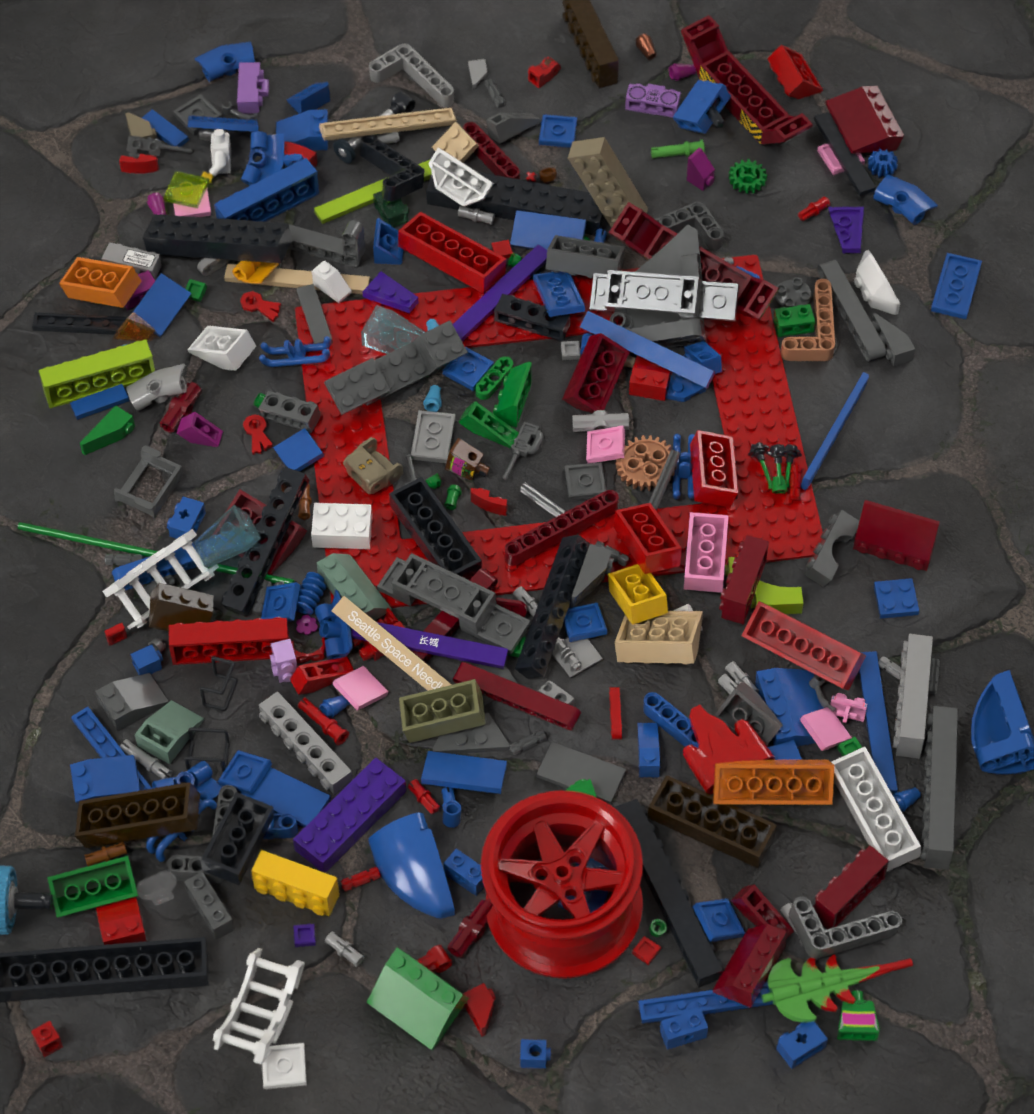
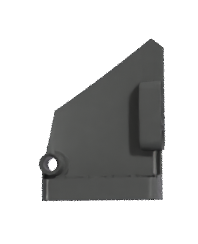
(668, 329)

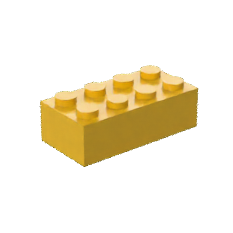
(295, 883)

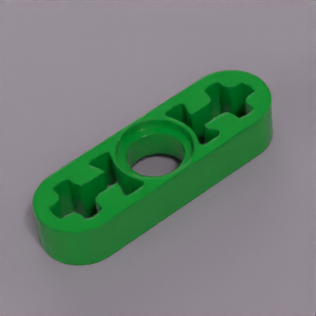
(493, 385)

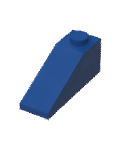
(648, 750)

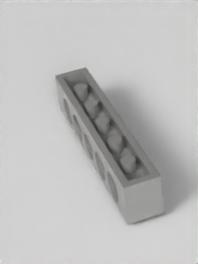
(278, 706)

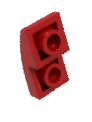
(143, 164)
(482, 499)

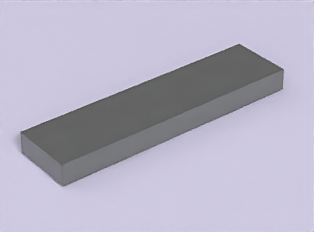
(313, 313)

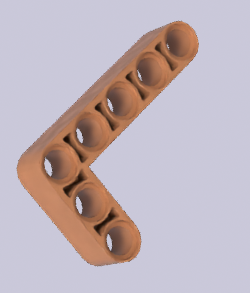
(819, 347)

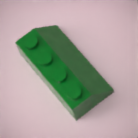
(92, 886)

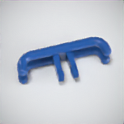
(296, 353)
(684, 468)
(171, 837)

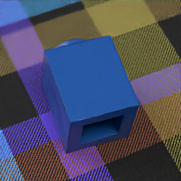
(147, 660)

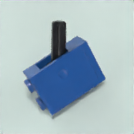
(702, 107)

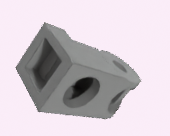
(554, 691)

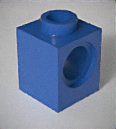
(530, 1061)

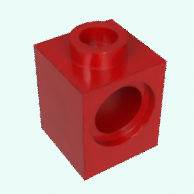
(47, 1039)

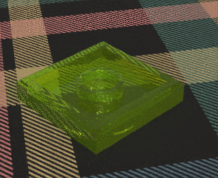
(186, 189)

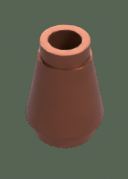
(646, 46)

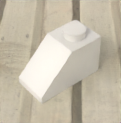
(330, 281)

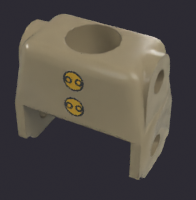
(371, 468)

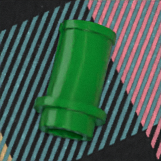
(454, 492)

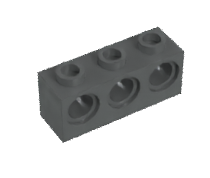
(277, 408)
(209, 905)

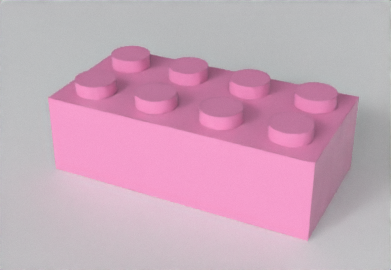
(706, 552)

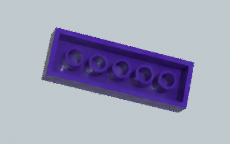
(349, 815)

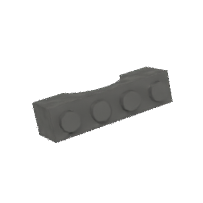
(822, 565)

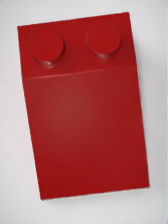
(649, 380)
(121, 922)

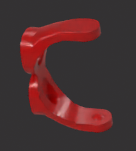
(315, 656)

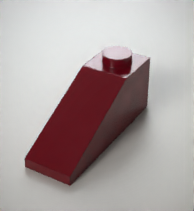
(758, 909)

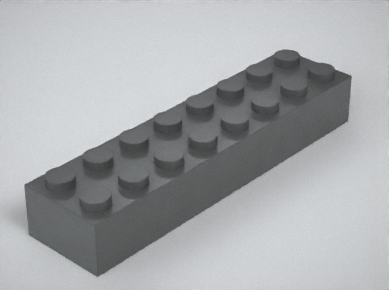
(939, 788)

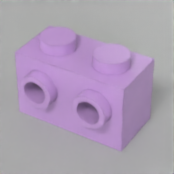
(283, 660)

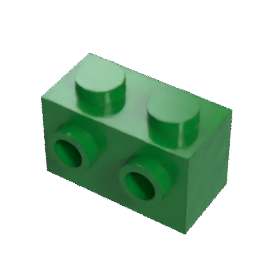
(794, 320)

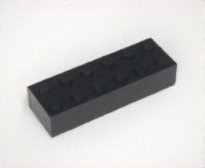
(434, 529)

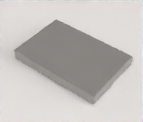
(433, 436)

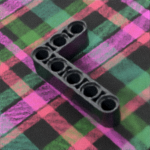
(405, 174)

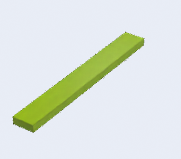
(356, 199)

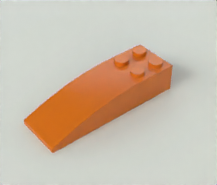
(774, 782)

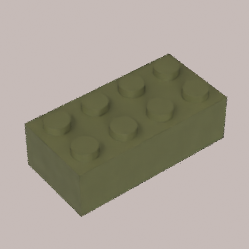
(442, 711)

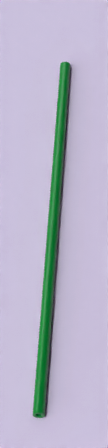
(127, 548)

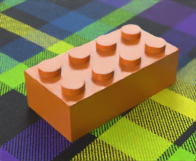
(100, 282)

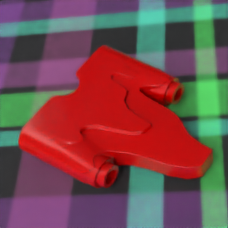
(720, 745)

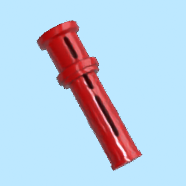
(329, 726)

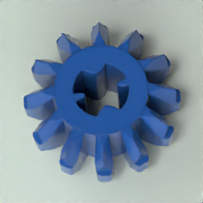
(882, 163)

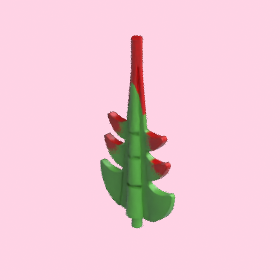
(793, 992)

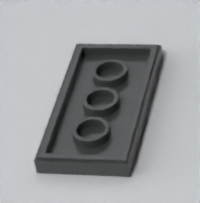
(566, 766)

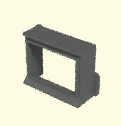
(152, 458)

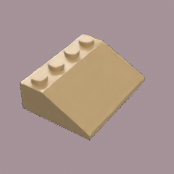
(660, 639)

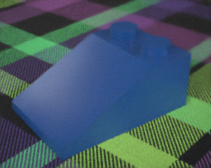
(304, 129)
(104, 777)

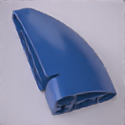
(1001, 729)
(412, 865)

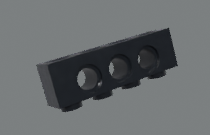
(531, 317)

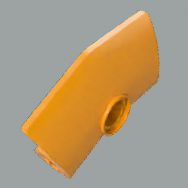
(253, 271)

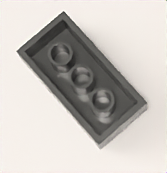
(583, 256)

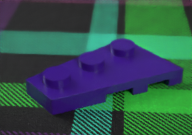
(848, 227)
(390, 293)

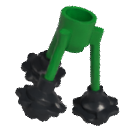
(777, 451)

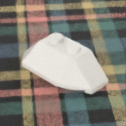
(458, 179)
(875, 286)

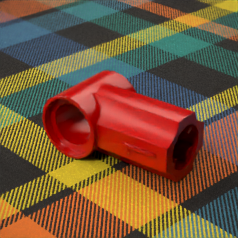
(436, 959)

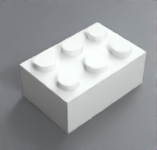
(341, 525)

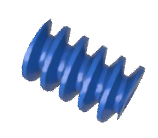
(310, 593)

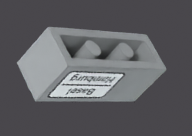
(139, 259)

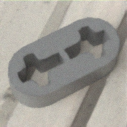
(210, 265)

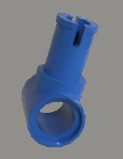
(451, 808)

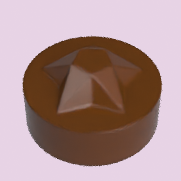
(548, 174)

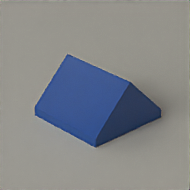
(311, 97)
(386, 244)

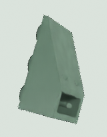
(167, 731)

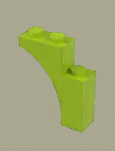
(785, 599)

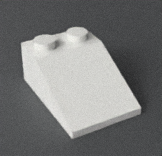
(223, 346)

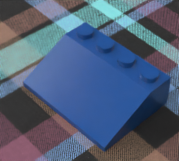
(789, 698)

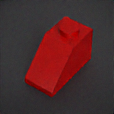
(480, 1007)

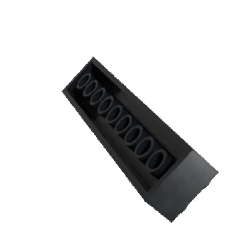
(520, 195)
(103, 969)

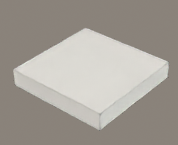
(285, 1066)

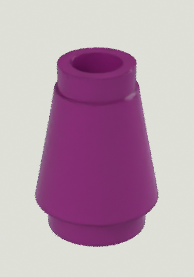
(680, 71)
(156, 203)

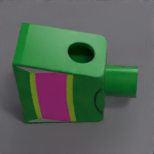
(858, 1020)

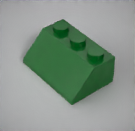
(514, 395)

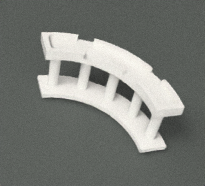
(149, 565)
(277, 1017)

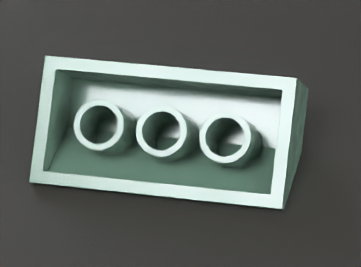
(346, 577)

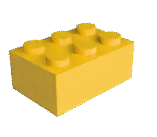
(637, 594)

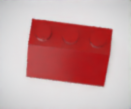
(794, 73)

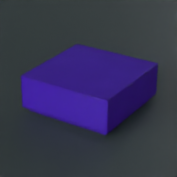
(304, 935)

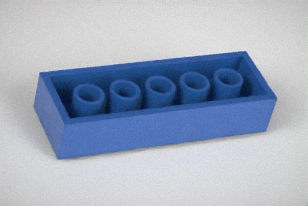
(272, 194)

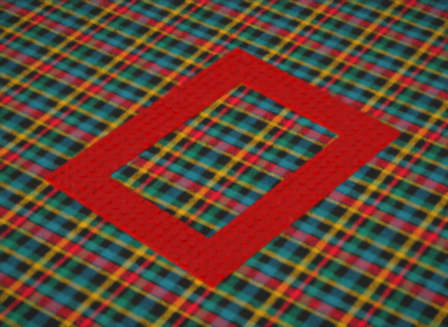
(750, 401)

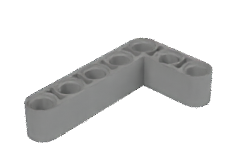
(424, 74)

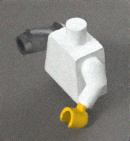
(219, 151)

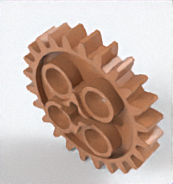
(644, 462)

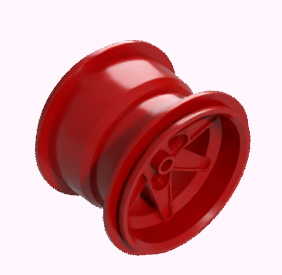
(562, 831)

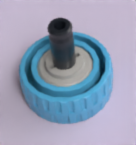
(12, 899)

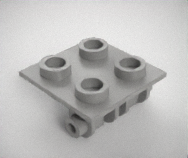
(575, 655)

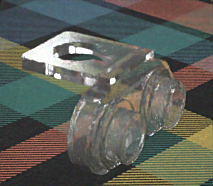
(157, 887)

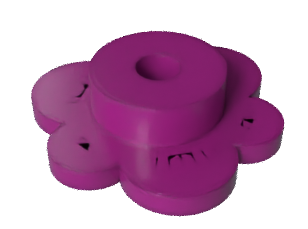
(306, 625)

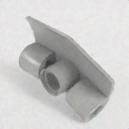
(157, 386)

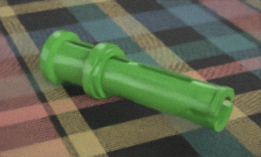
(674, 150)

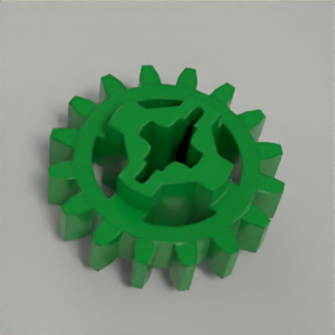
(747, 176)

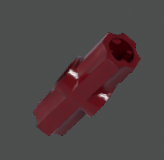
(180, 407)
(470, 929)

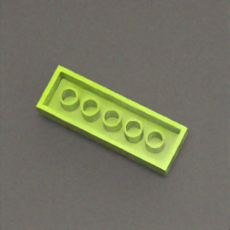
(96, 373)

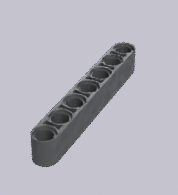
(852, 311)

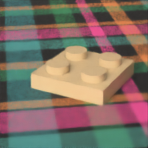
(456, 143)

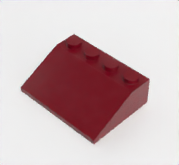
(865, 120)
(896, 535)
(291, 539)

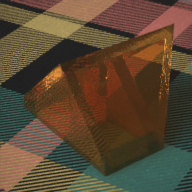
(134, 329)

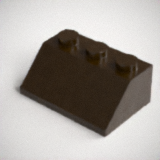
(178, 605)

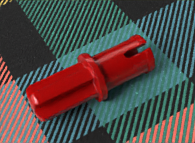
(814, 208)
(423, 796)

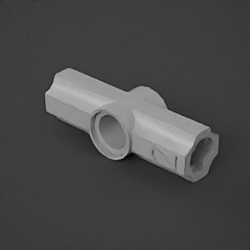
(599, 420)

